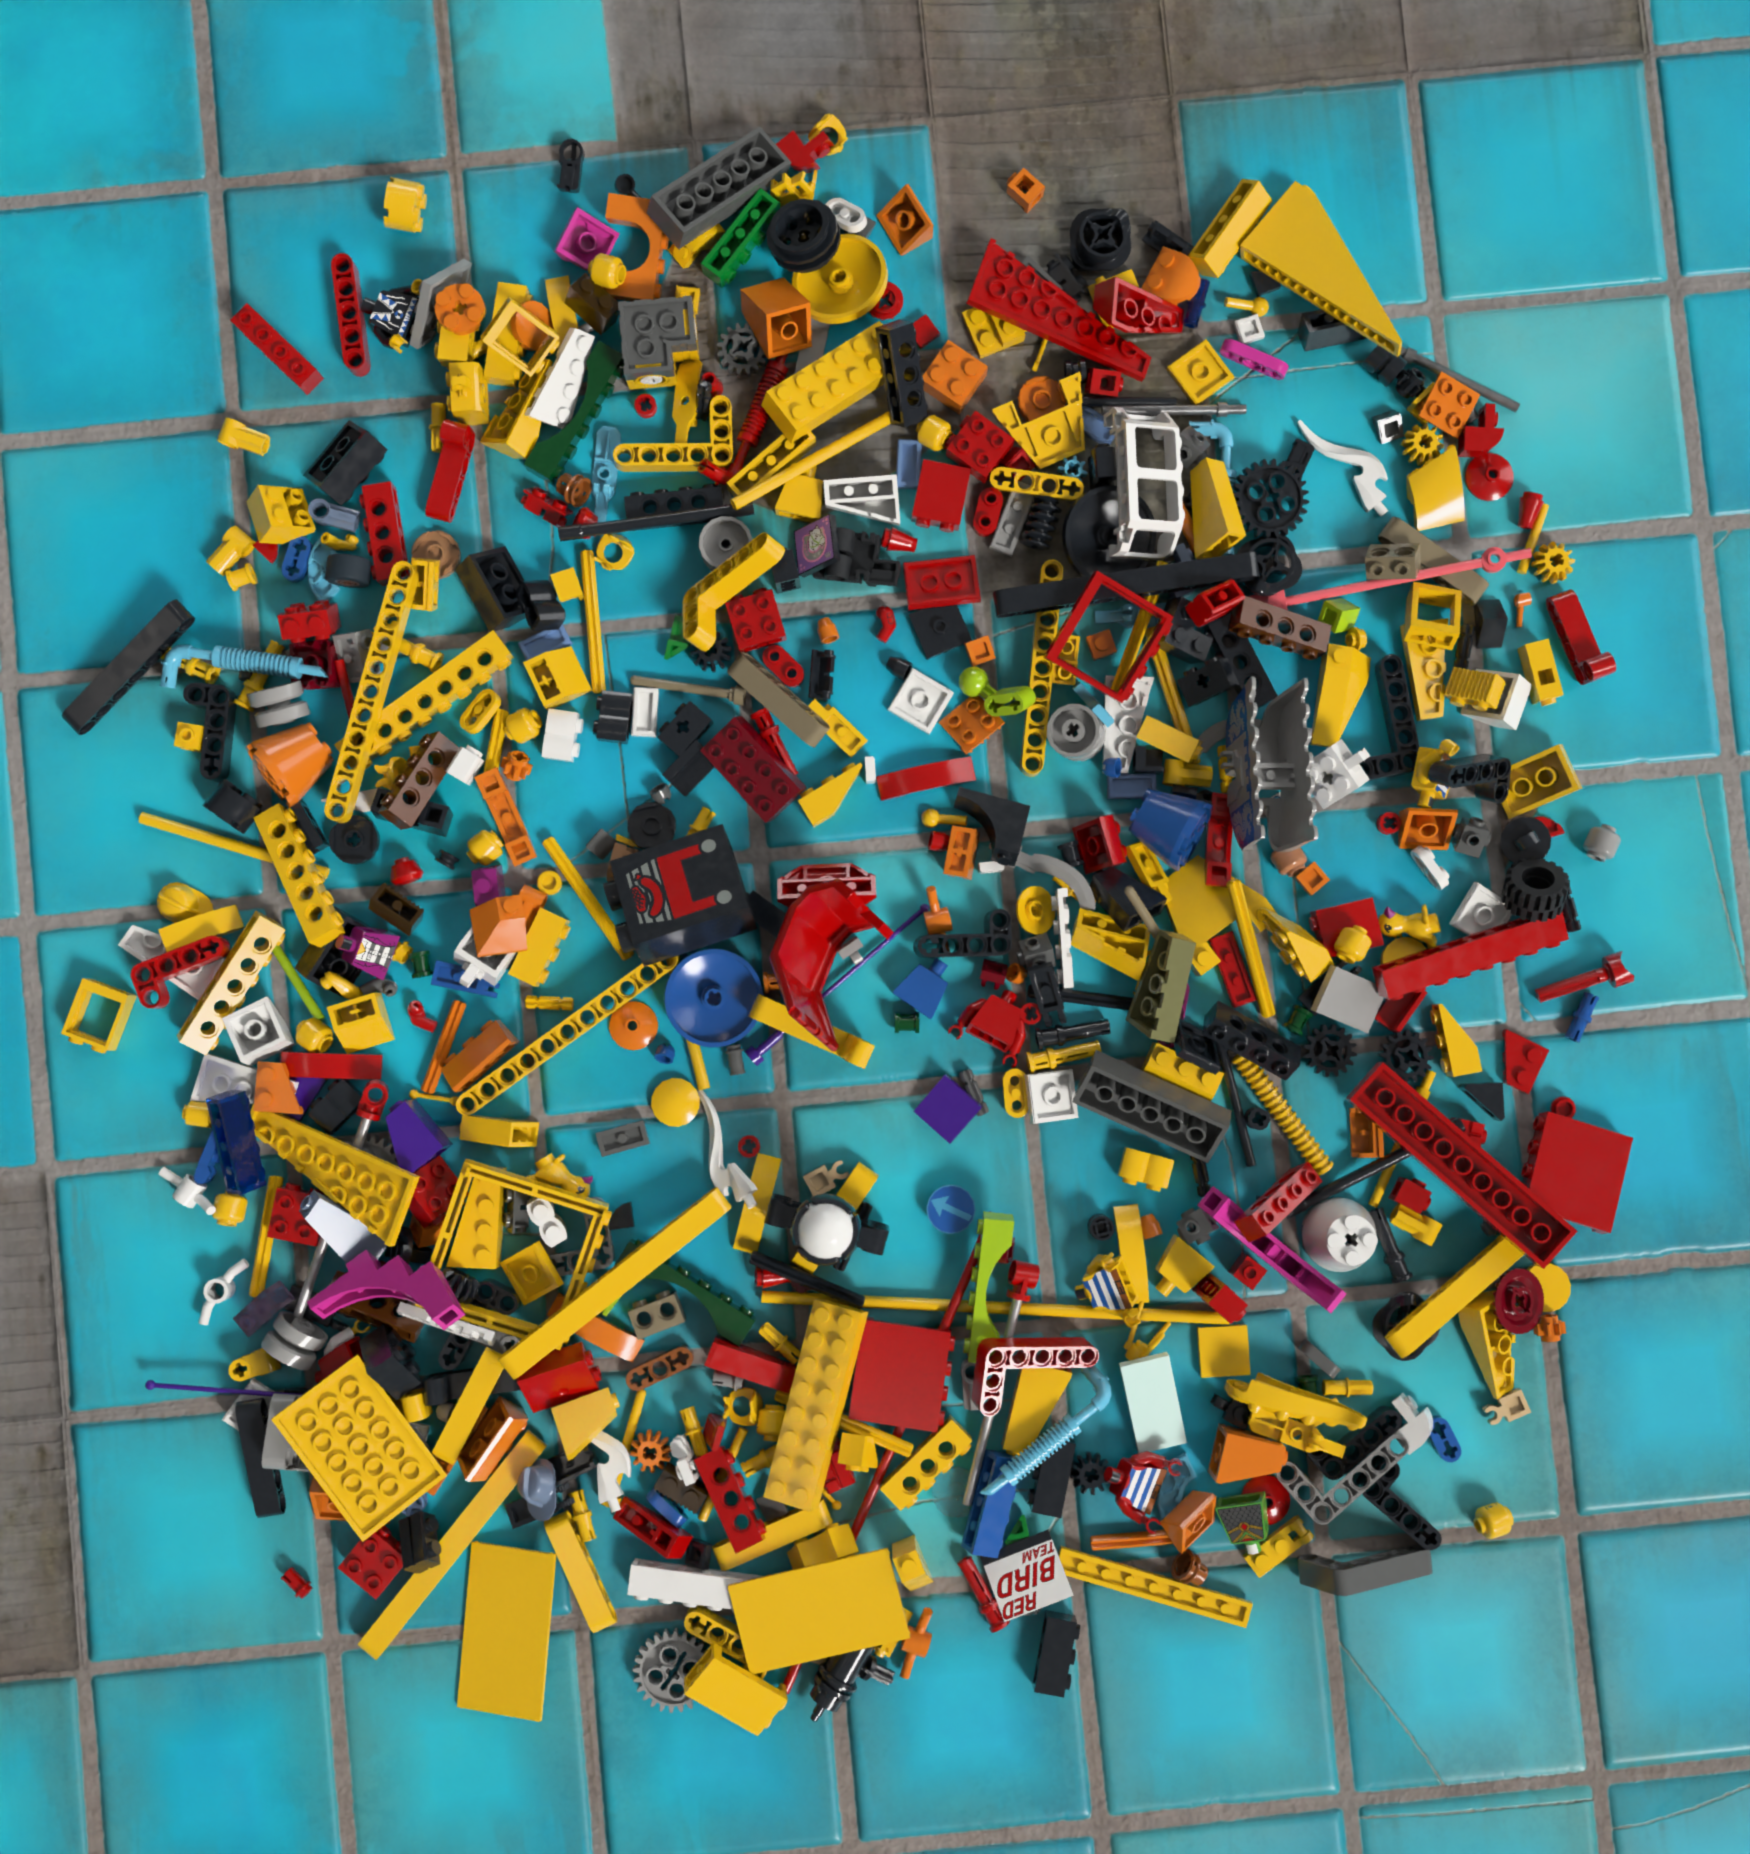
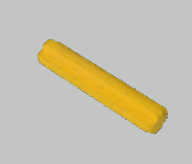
(496, 740)

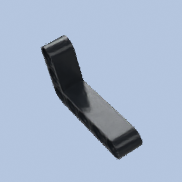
(1393, 725)

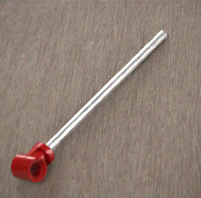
(369, 1110)
(1021, 1276)

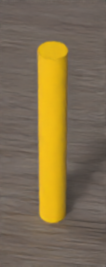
(1533, 538)

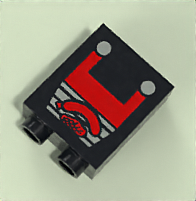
(679, 896)

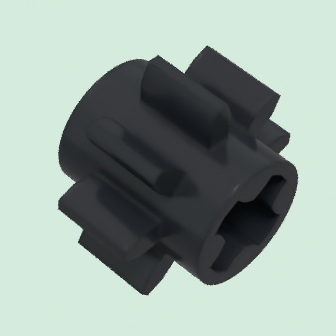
(1410, 383)

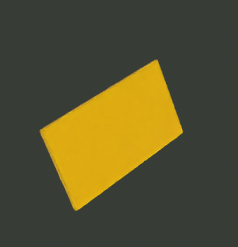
(819, 1611)
(506, 1630)

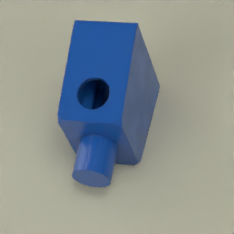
(924, 988)

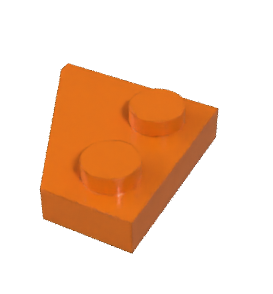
(274, 1089)

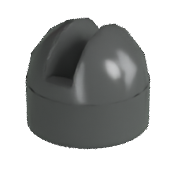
(660, 793)

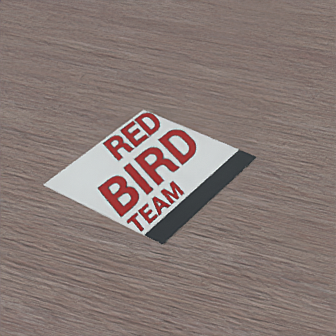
(1027, 1576)

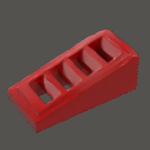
(714, 1430)

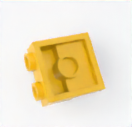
(991, 333)

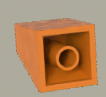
(777, 317)
(1244, 1455)

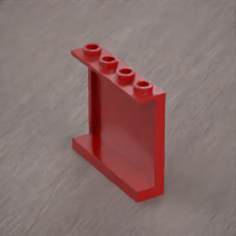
(1577, 1169)
(901, 1375)

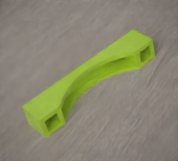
(995, 1240)

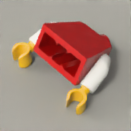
(340, 1350)

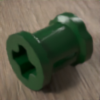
(420, 964)
(1297, 1020)
(906, 1022)
(1307, 1382)

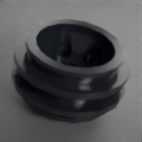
(812, 235)

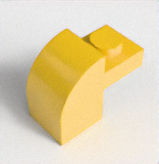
(689, 252)

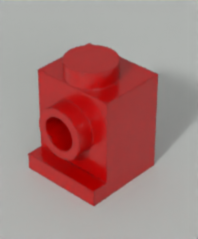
(1113, 385)

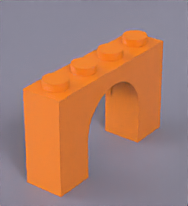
(643, 281)

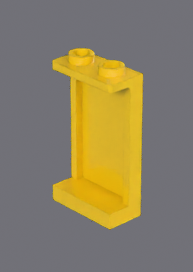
(734, 1691)

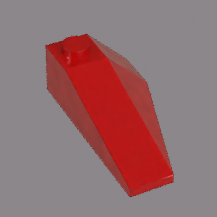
(1135, 309)

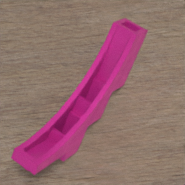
(1274, 1253)
(394, 1279)

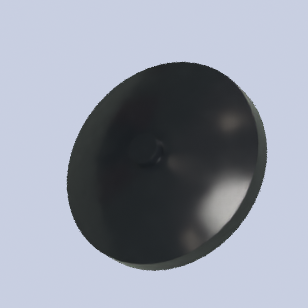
(1091, 528)

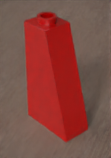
(750, 1364)

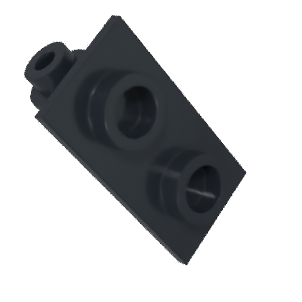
(1161, 236)
(1063, 270)
(820, 680)

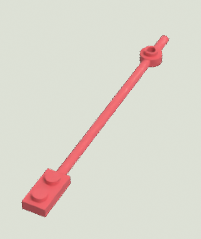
(1279, 599)

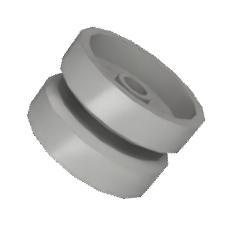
(719, 532)
(279, 706)
(1089, 729)
(294, 1341)

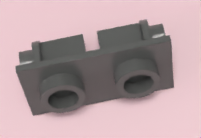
(514, 1216)

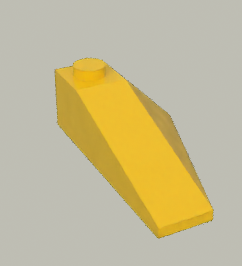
(1340, 686)

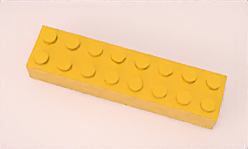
(815, 1404)

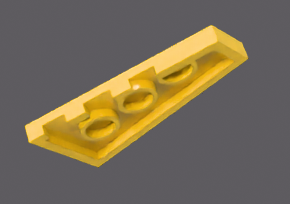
(1425, 674)

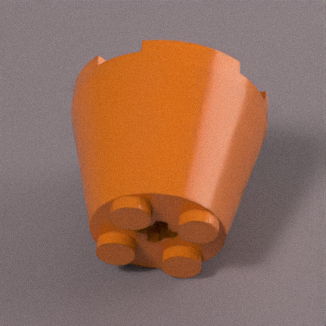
(291, 761)

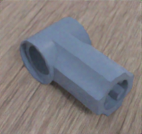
(335, 516)

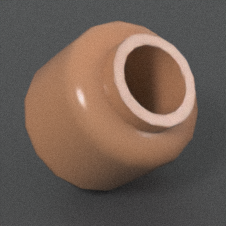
(1289, 862)

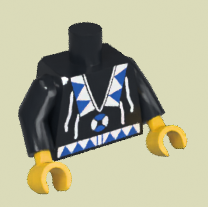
(393, 315)

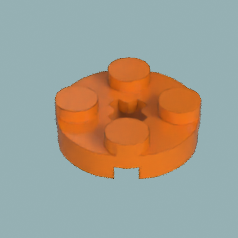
(451, 297)

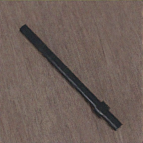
(1236, 1105)

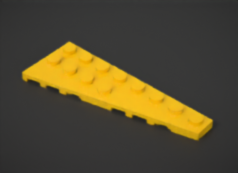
(358, 1181)

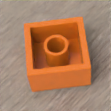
(954, 376)

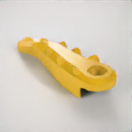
(1292, 1402)

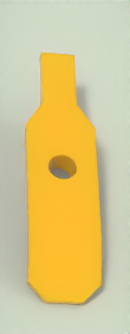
(686, 389)
(1311, 1439)

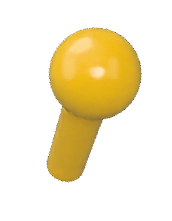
(1256, 306)
(931, 818)

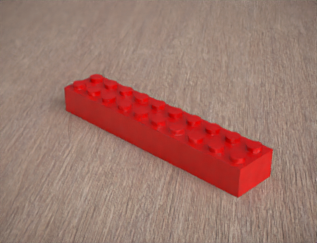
(1461, 1165)

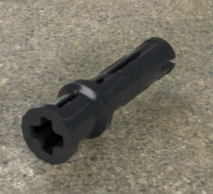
(1060, 1034)
(1393, 1256)

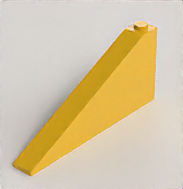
(1308, 256)

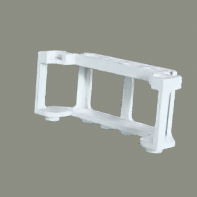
(1128, 473)

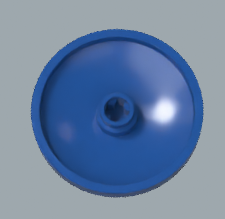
(712, 997)

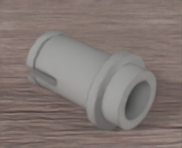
(727, 1380)

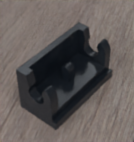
(580, 1464)

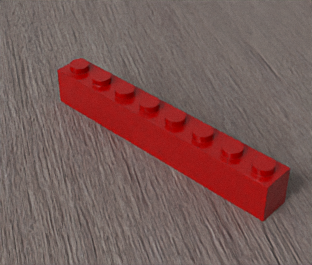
(1466, 955)

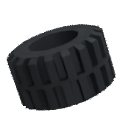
(1535, 889)

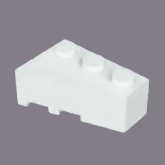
(865, 496)

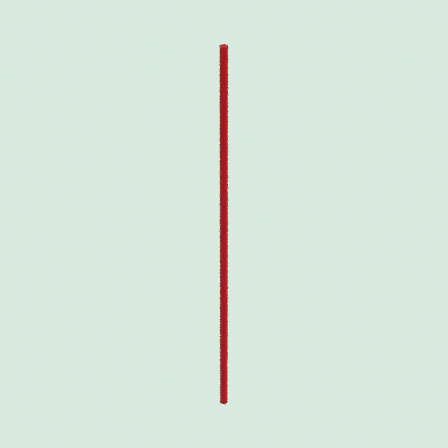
(898, 1432)

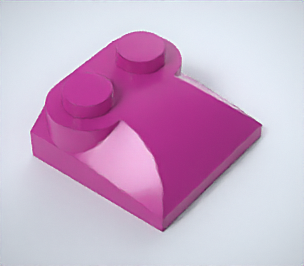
(584, 239)

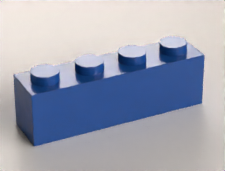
(989, 1512)

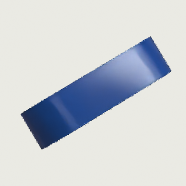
(292, 556)
(1449, 1437)
(667, 1508)

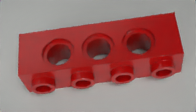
(276, 349)
(373, 497)
(1278, 1202)
(1220, 1298)
(739, 1537)

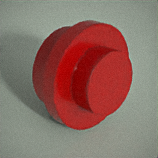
(1563, 1106)

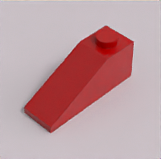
(653, 1529)

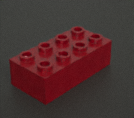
(753, 769)

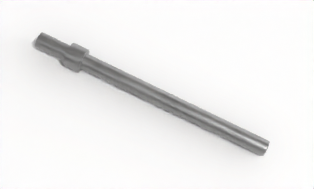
(1411, 356)
(1221, 409)

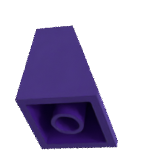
(414, 1135)

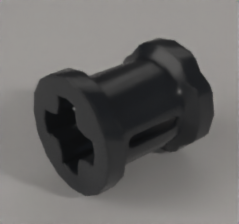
(1070, 853)
(1263, 1122)

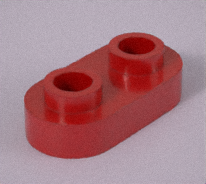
(987, 511)
(783, 666)

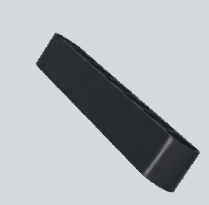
(128, 667)

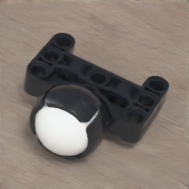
(826, 1227)

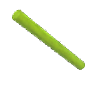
(297, 983)

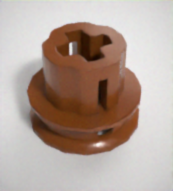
(578, 482)
(1189, 1568)

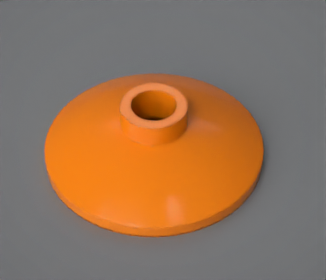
(646, 1025)

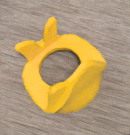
(830, 120)
(627, 551)
(390, 772)
(755, 1404)

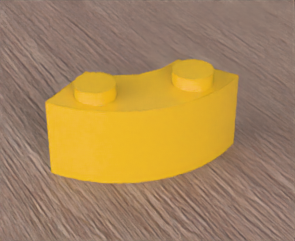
(830, 1545)

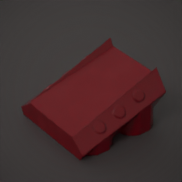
(321, 654)

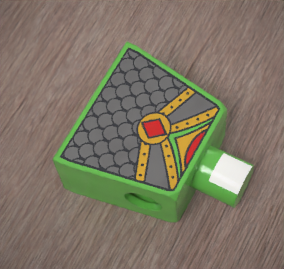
(1244, 1519)

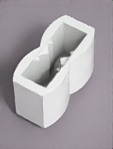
(561, 735)
(465, 764)
(550, 1224)

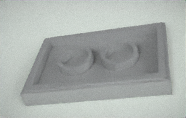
(1348, 999)

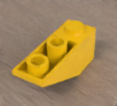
(826, 800)
(1458, 1051)

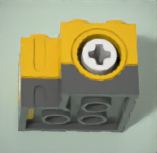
(656, 338)

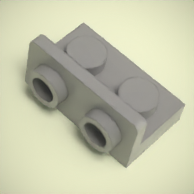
(354, 649)

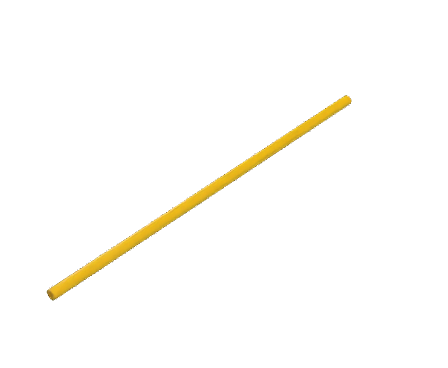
(997, 1307)

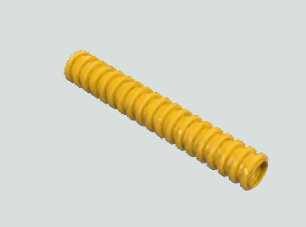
(1284, 1115)

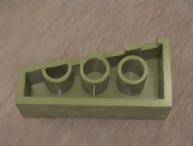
(1162, 987)

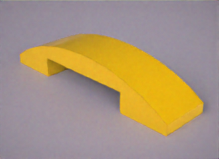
(561, 315)
(752, 1220)
(1132, 1247)

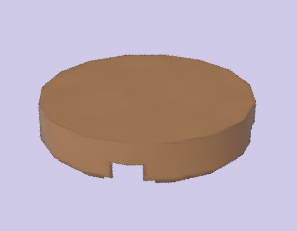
(438, 546)

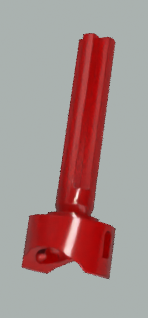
(1612, 970)

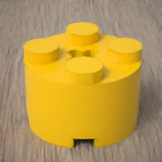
(404, 205)

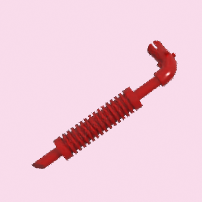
(752, 425)

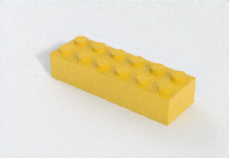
(826, 386)

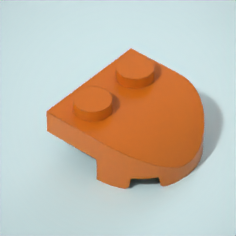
(1173, 277)

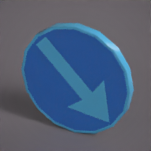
(951, 1209)

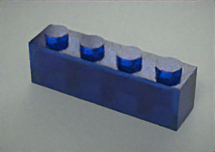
(236, 1141)

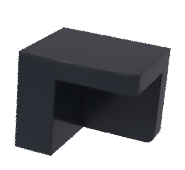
(1147, 761)

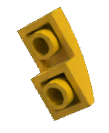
(1070, 655)

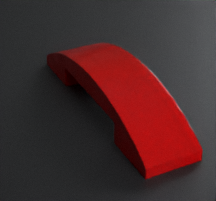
(925, 777)
(1218, 843)
(333, 1065)

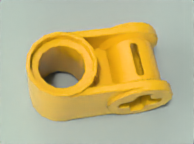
(257, 1363)

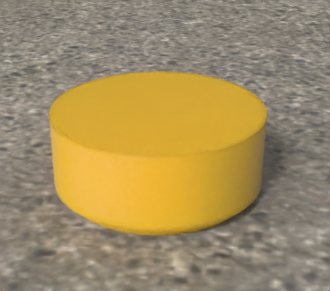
(549, 882)

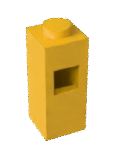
(1541, 672)
(1170, 740)

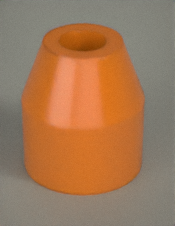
(827, 631)
(1150, 1226)

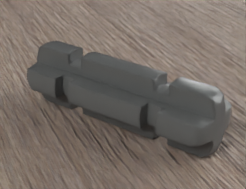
(973, 1090)

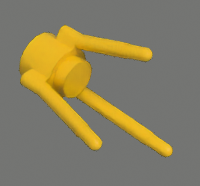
(1140, 1349)

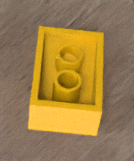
(1540, 781)

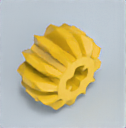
(1427, 437)
(1560, 558)

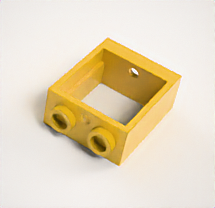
(499, 322)
(1417, 630)
(79, 1007)

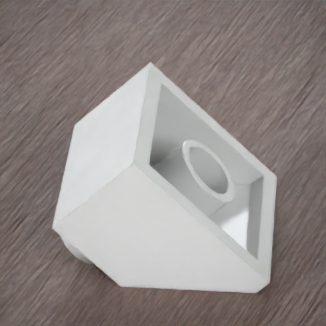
(1510, 705)
(258, 1032)

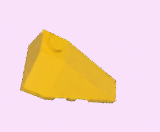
(513, 431)
(1489, 1343)

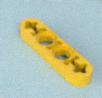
(1037, 481)

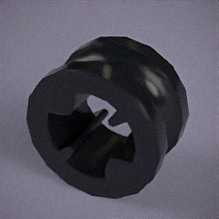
(447, 859)

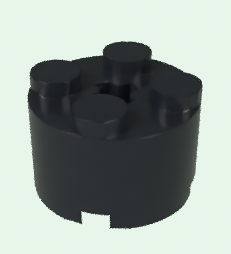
(232, 807)

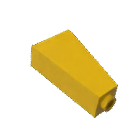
(1214, 510)
(1031, 1405)

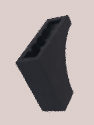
(1000, 818)

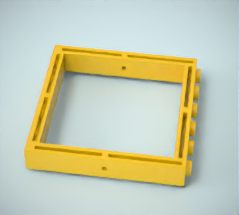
(541, 1190)

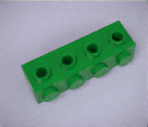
(740, 239)

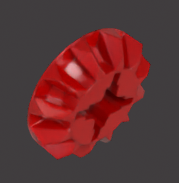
(895, 300)

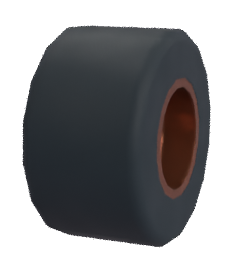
(348, 570)

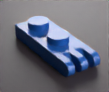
(449, 975)

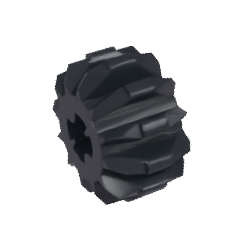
(714, 659)
(462, 1284)
(1087, 1464)

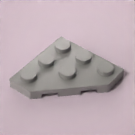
(425, 317)

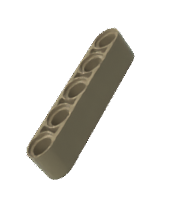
(1432, 555)
(778, 699)

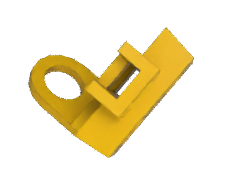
(805, 191)

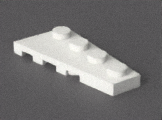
(1127, 716)

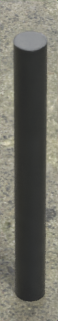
(1122, 401)

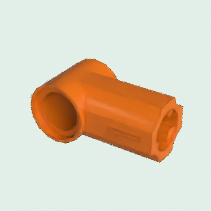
(532, 900)

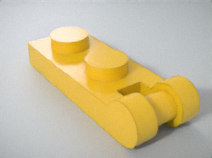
(1279, 1546)

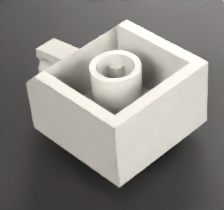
(1337, 773)
(487, 968)

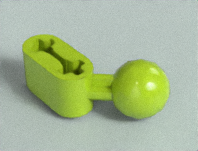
(1004, 702)

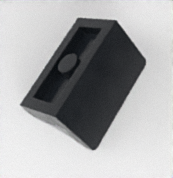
(689, 769)
(305, 821)

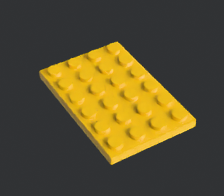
(359, 1447)

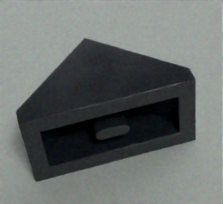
(1489, 624)
(1487, 1096)

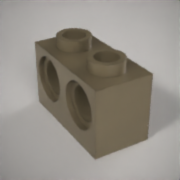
(1393, 561)
(659, 1320)

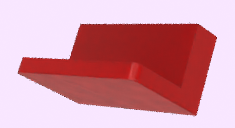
(1397, 1013)

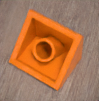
(906, 221)
(1426, 828)
(1190, 1519)

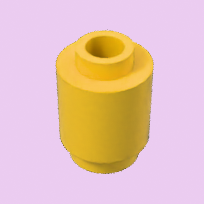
(196, 1114)

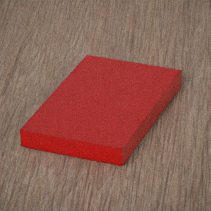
(941, 582)

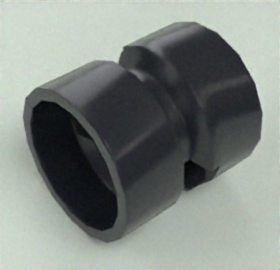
(1384, 364)

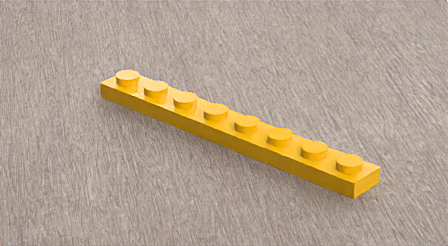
(1155, 1587)

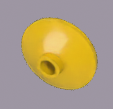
(1035, 910)

